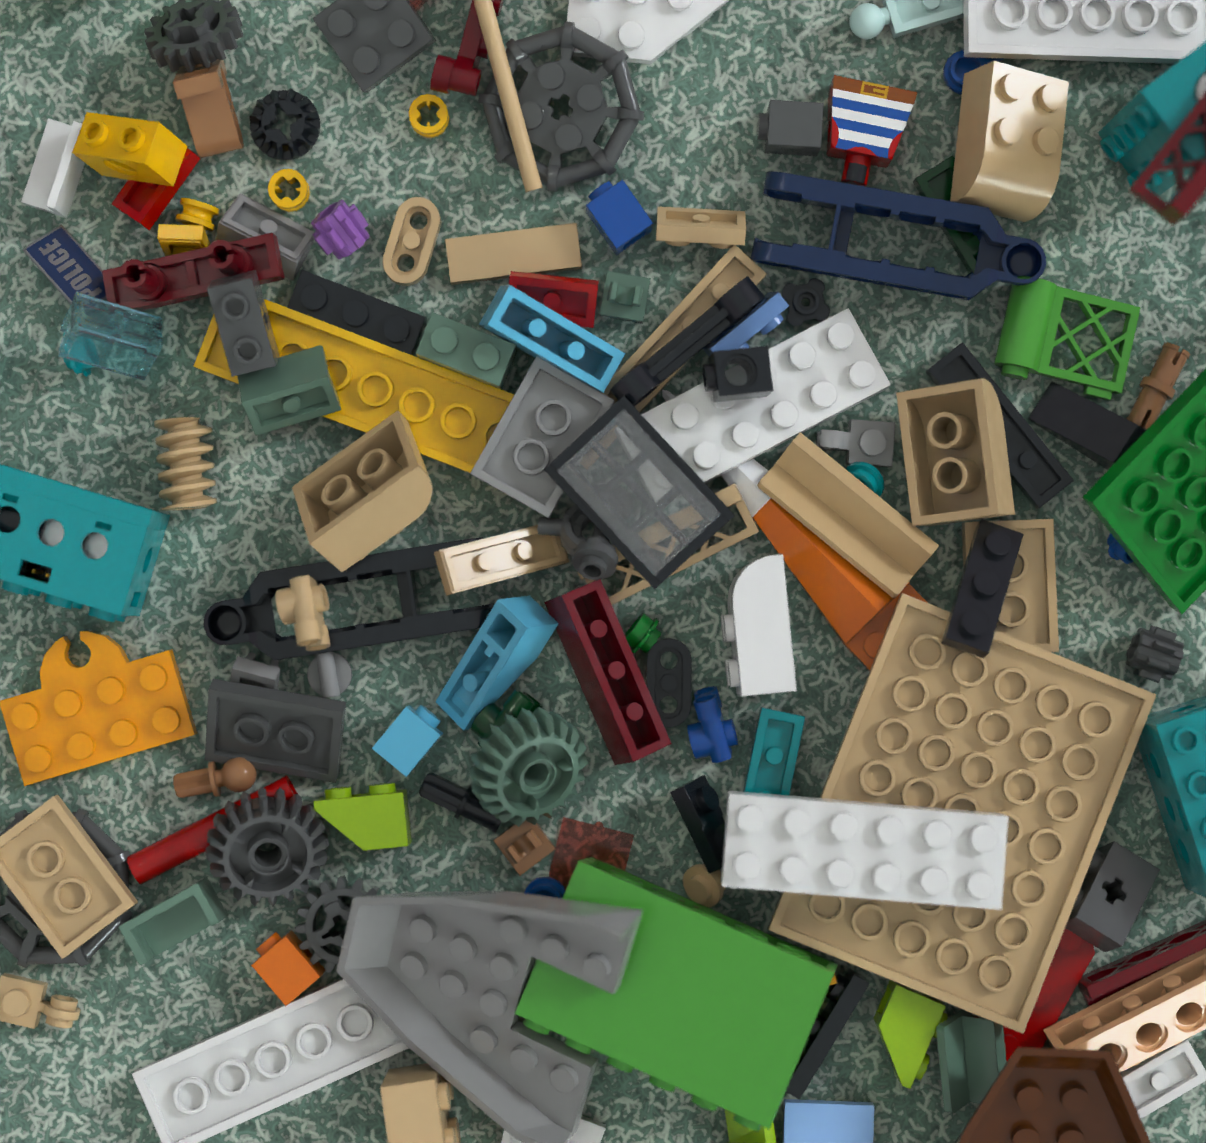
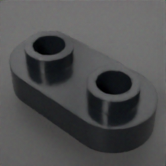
(670, 682)

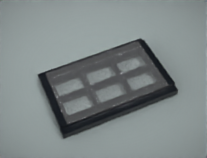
(639, 492)

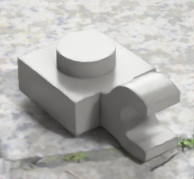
(863, 442)

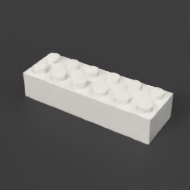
(864, 850)

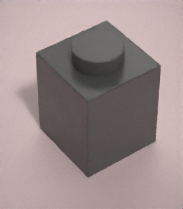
(791, 127)

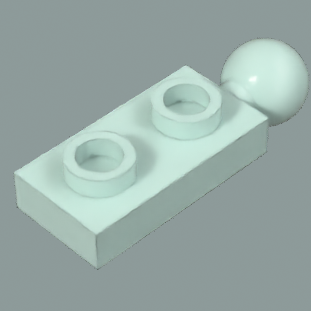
(903, 16)

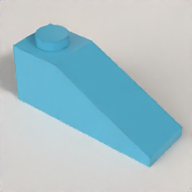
(496, 657)

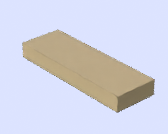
(523, 250)
(498, 559)

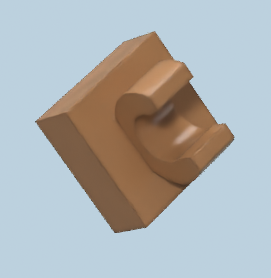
(524, 845)

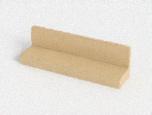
(847, 515)

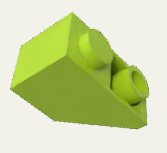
(371, 818)
(906, 1026)

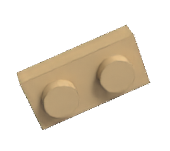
(692, 225)

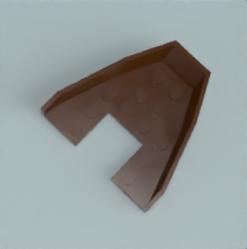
(1056, 1099)

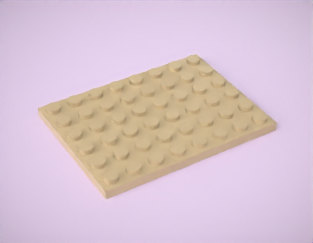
(984, 735)

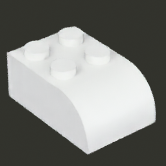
(759, 630)

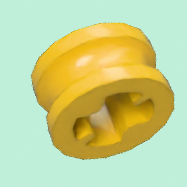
(415, 116)
(291, 177)
(197, 213)

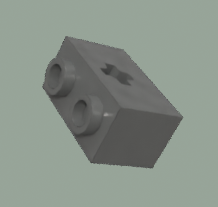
(243, 323)
(1126, 885)

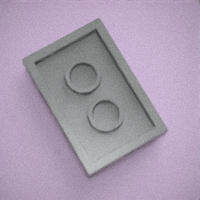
(534, 430)

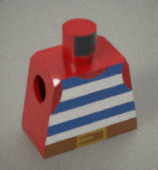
(865, 125)

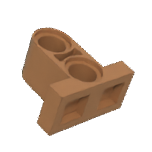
(209, 108)

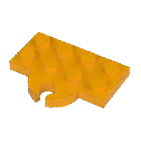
(95, 709)

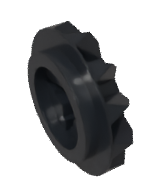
(303, 132)

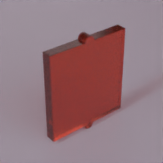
(585, 840)

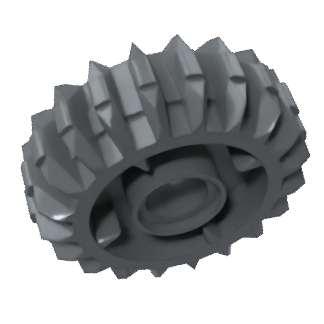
(260, 821)

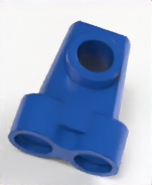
(712, 733)

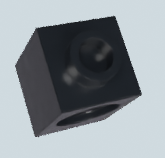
(755, 363)

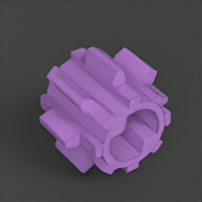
(340, 229)

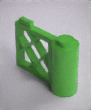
(1031, 331)

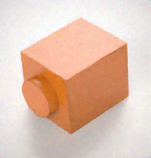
(286, 966)

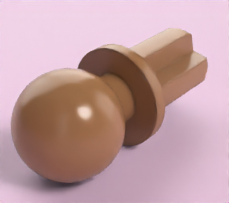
(235, 775)

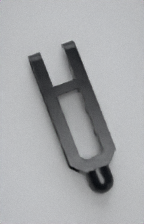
(253, 618)

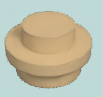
(702, 886)

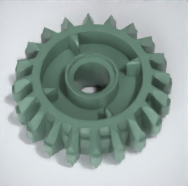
(528, 766)

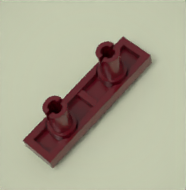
(188, 274)

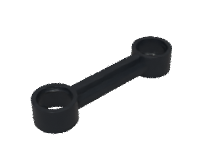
(723, 314)

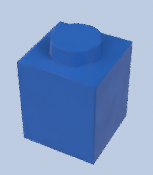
(618, 215)

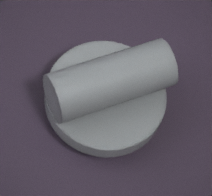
(329, 674)

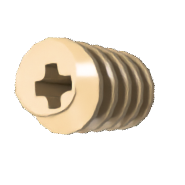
(184, 463)

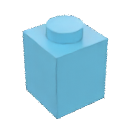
(409, 738)

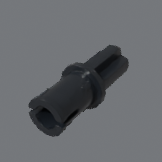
(457, 800)

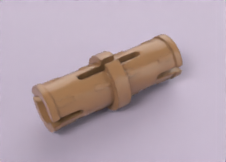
(1158, 385)

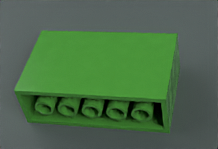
(698, 1002)

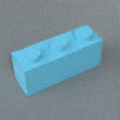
(551, 337)

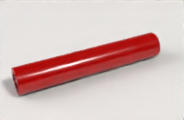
(188, 841)

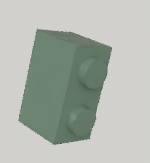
(466, 350)

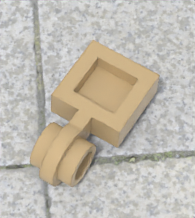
(24, 1001)

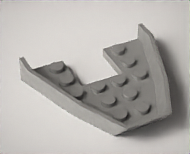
(449, 983)

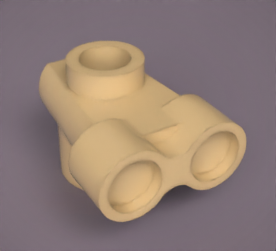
(304, 605)

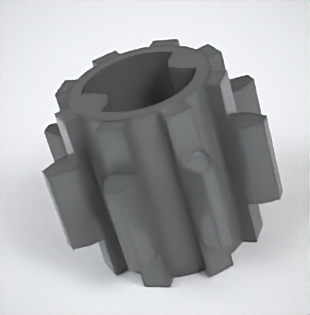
(1155, 654)

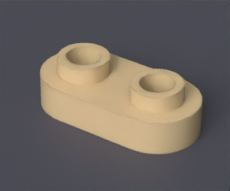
(411, 242)

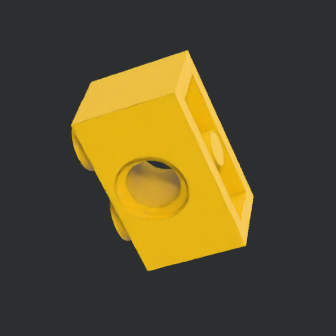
(130, 149)

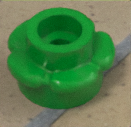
(643, 633)

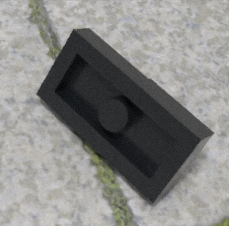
(703, 818)

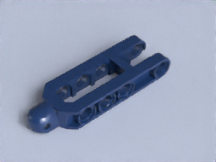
(998, 258)

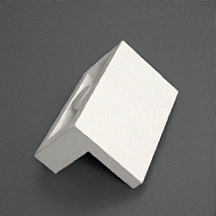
(55, 170)

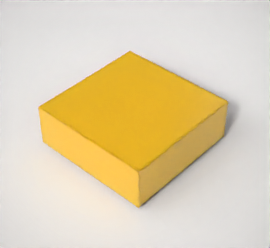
(181, 238)

